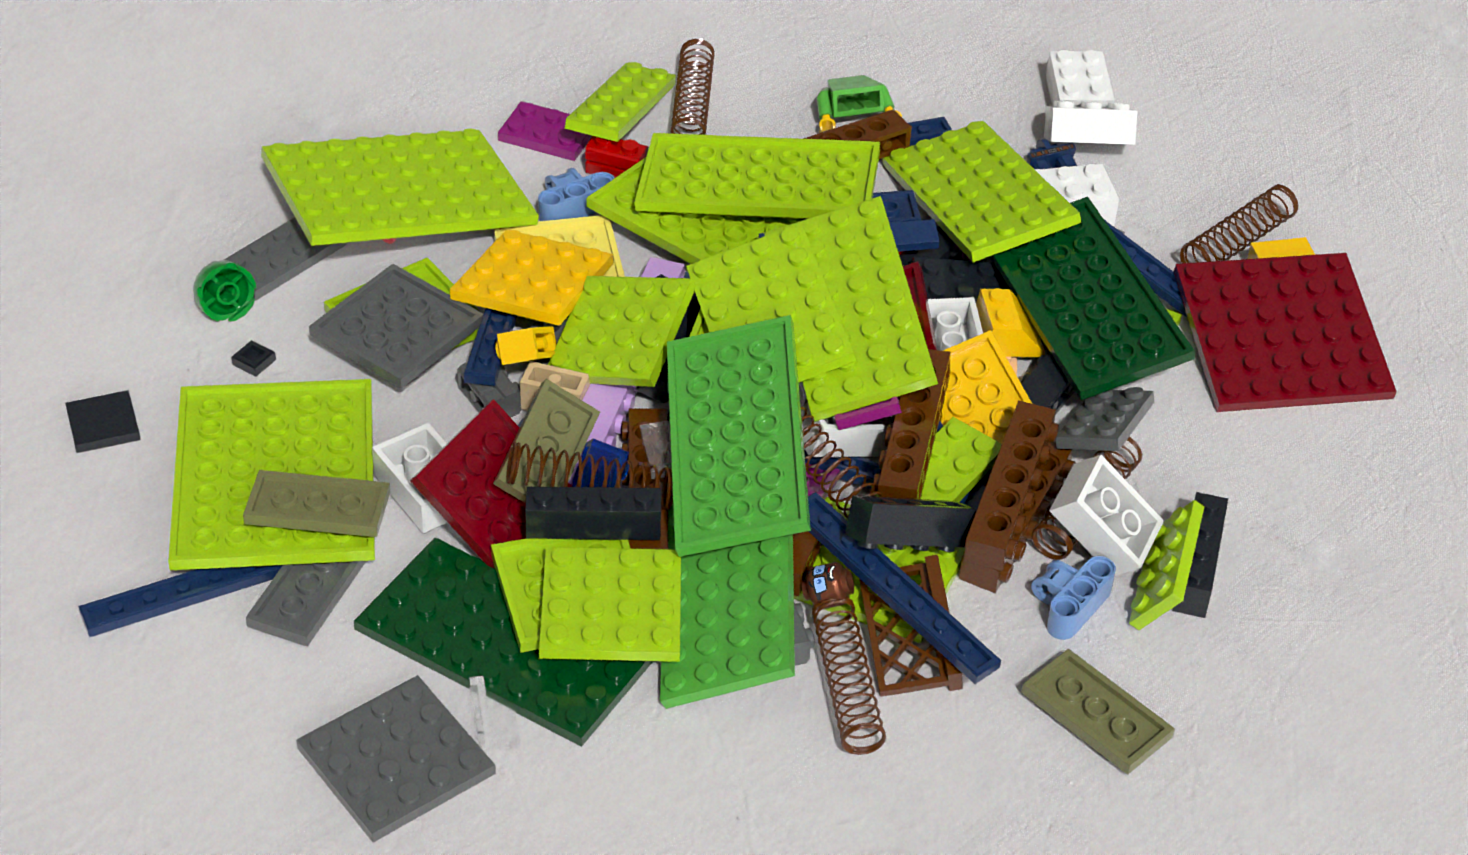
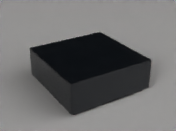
(253, 358)

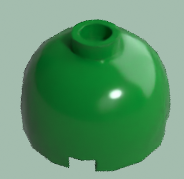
(224, 290)

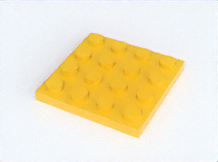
(530, 276)
(982, 387)

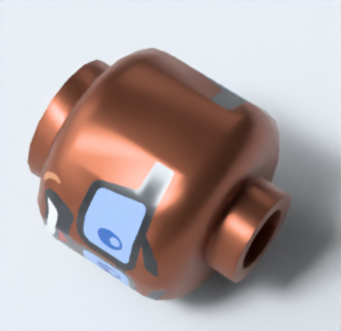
(828, 582)

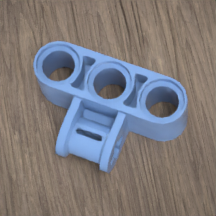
(567, 194)
(1074, 593)

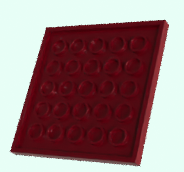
(1283, 332)

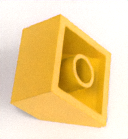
(1004, 316)

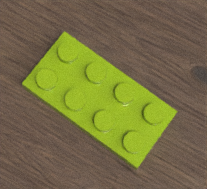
(1167, 566)

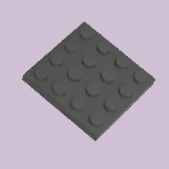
(396, 325)
(395, 758)

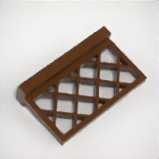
(949, 676)

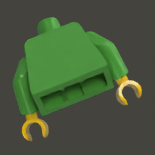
(851, 97)

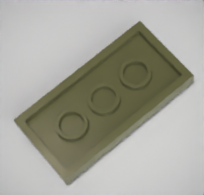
(552, 421)
(317, 503)
(1098, 711)

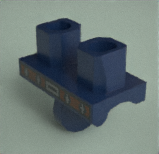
(1051, 156)

